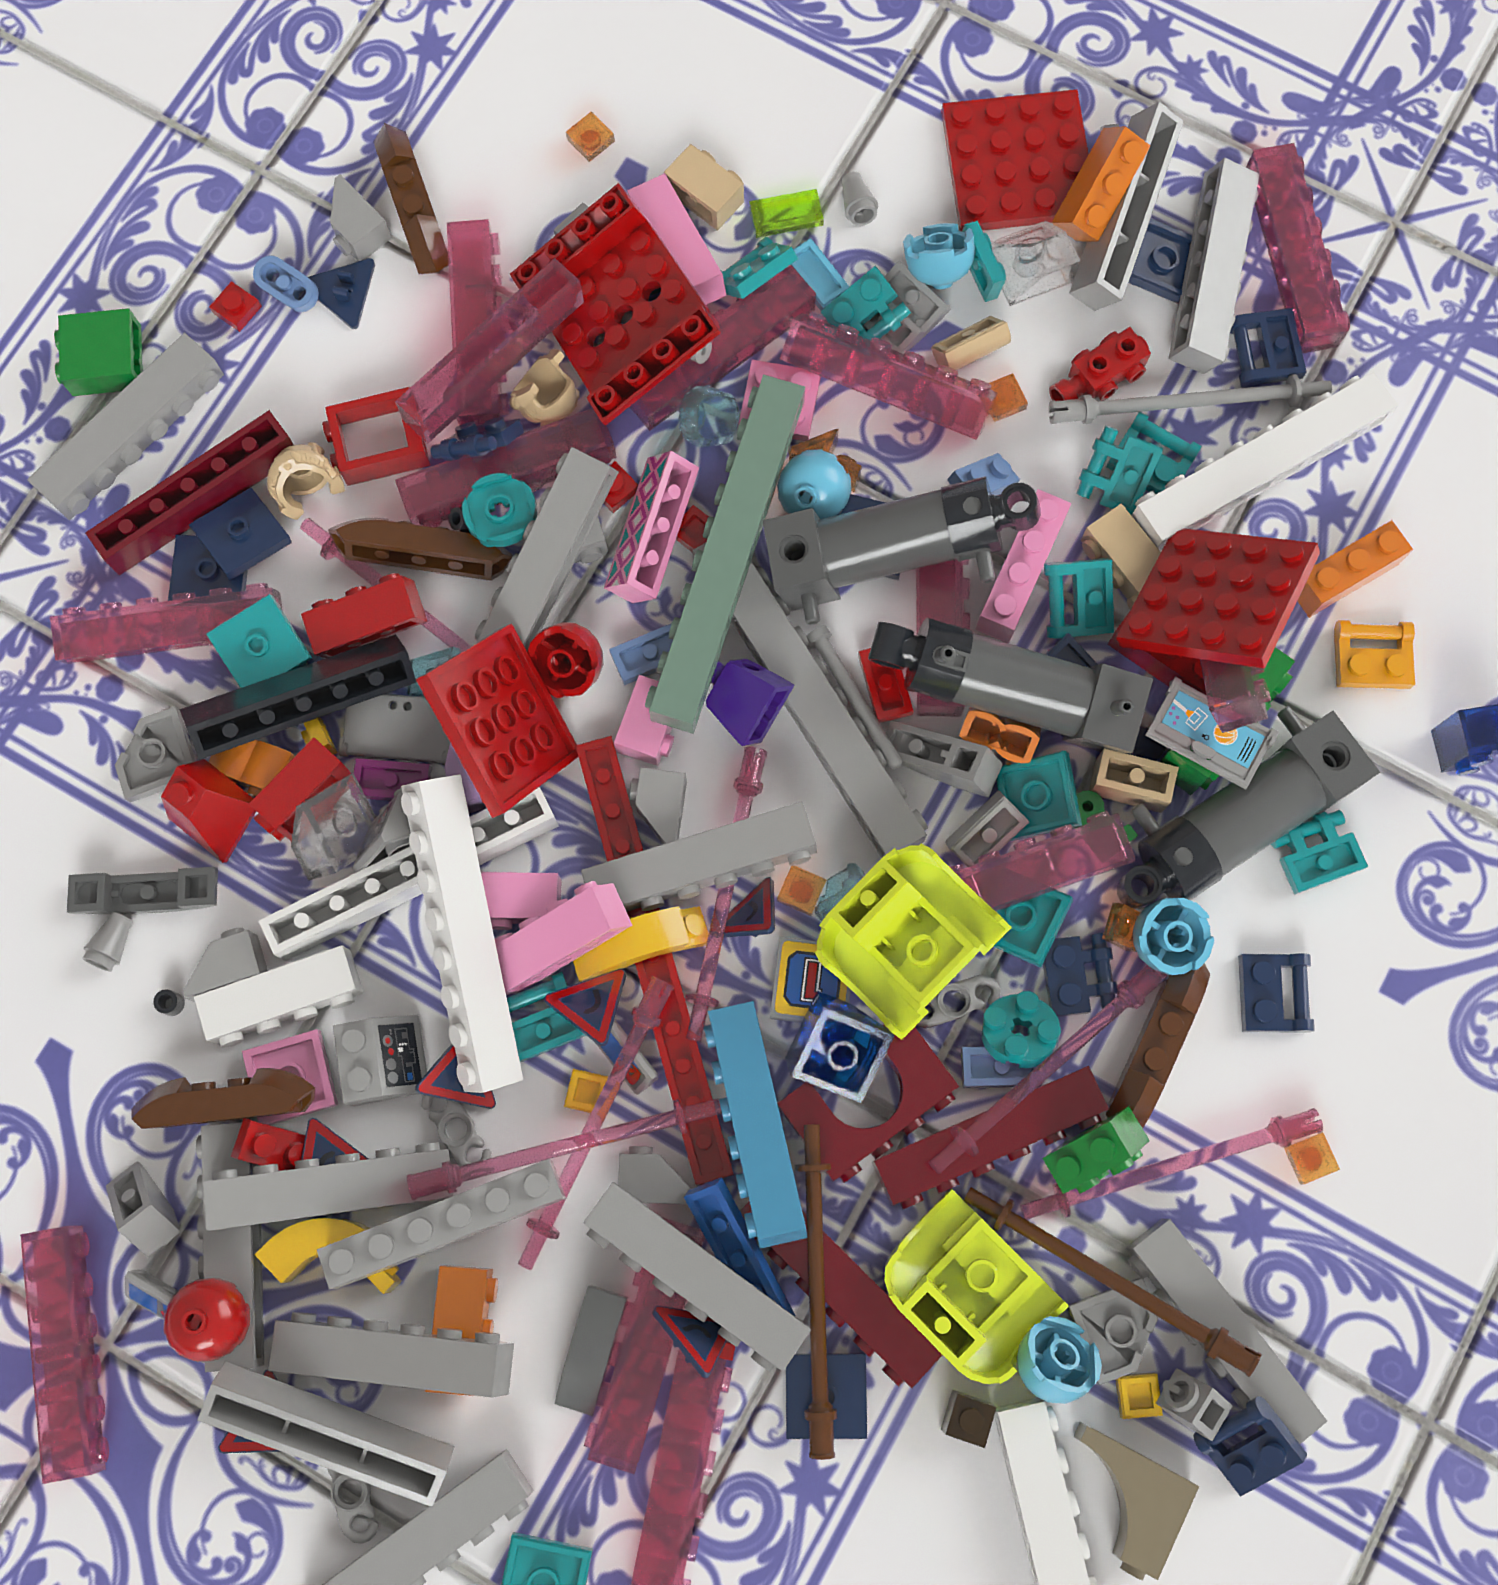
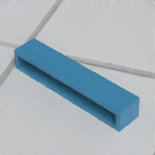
(757, 1126)

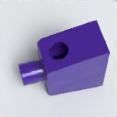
(747, 699)

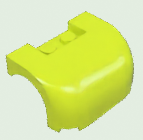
(906, 934)
(967, 1290)

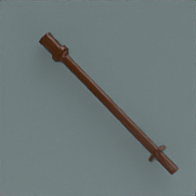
(1214, 1340)
(820, 1411)

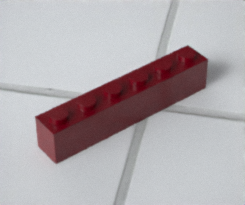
(189, 494)
(1039, 1116)
(864, 1307)

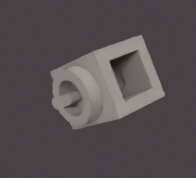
(1194, 1404)

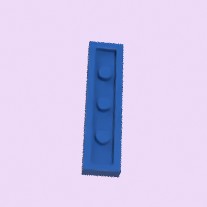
(729, 1238)

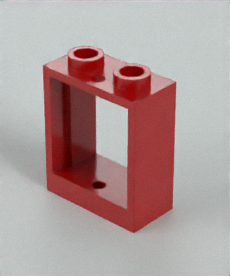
(378, 465)
(299, 780)

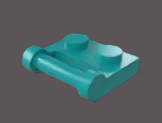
(757, 267)
(1166, 467)
(1091, 598)
(543, 1029)

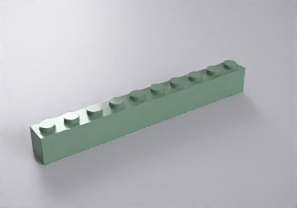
(727, 554)

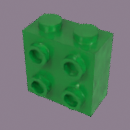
(98, 351)
(1090, 1154)

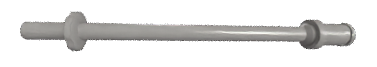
(1087, 408)

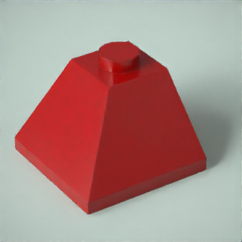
(208, 807)

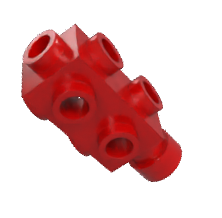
(1120, 358)

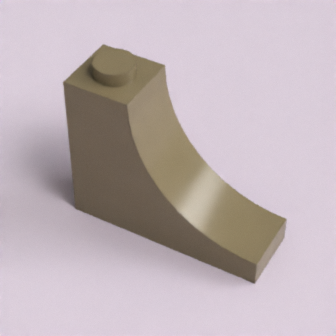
(1150, 1503)

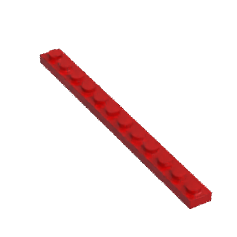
(679, 1055)

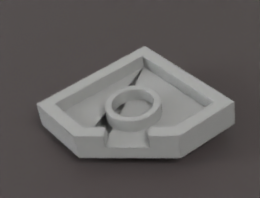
(154, 754)
(1116, 1328)

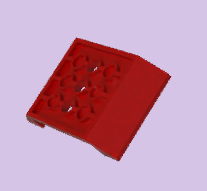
(618, 267)

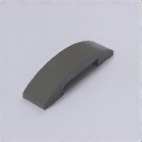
(142, 892)

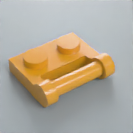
(1371, 665)

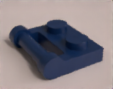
(1278, 346)
(1263, 995)
(1258, 1456)

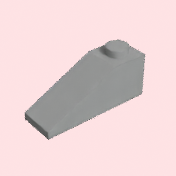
(946, 758)

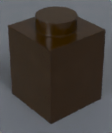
(968, 1418)

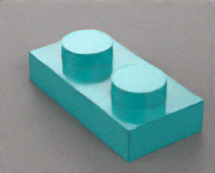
(985, 269)

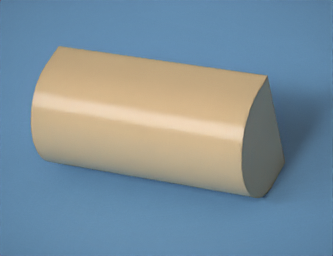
(972, 343)

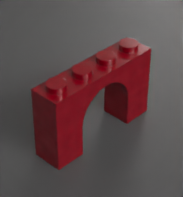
(922, 1084)

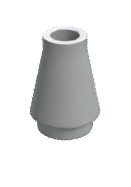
(858, 200)
(108, 943)

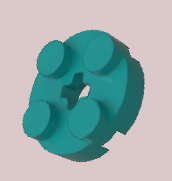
(481, 501)
(1022, 1010)

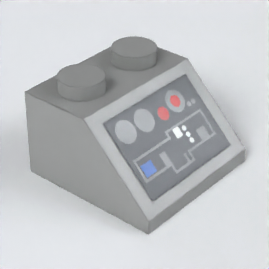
(385, 835)
(379, 1058)

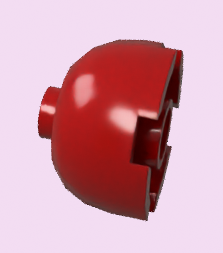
(566, 659)
(206, 1319)

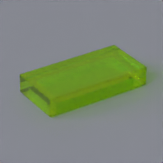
(786, 213)

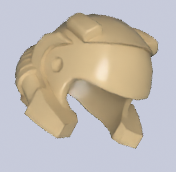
(545, 391)
(301, 472)

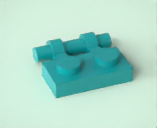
(865, 300)
(1131, 473)
(1323, 862)

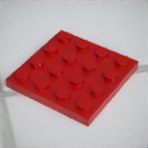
(1013, 156)
(1219, 596)
(499, 719)

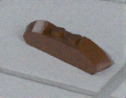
(411, 200)
(418, 548)
(1159, 1044)
(182, 1104)

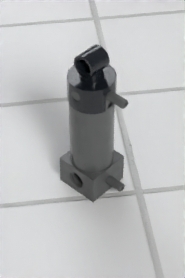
(957, 522)
(950, 663)
(1234, 824)

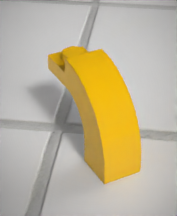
(648, 937)
(297, 1247)

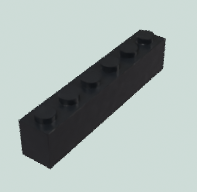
(298, 696)

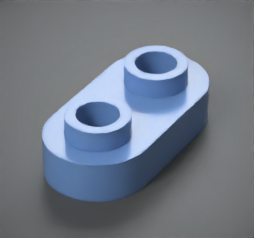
(288, 284)

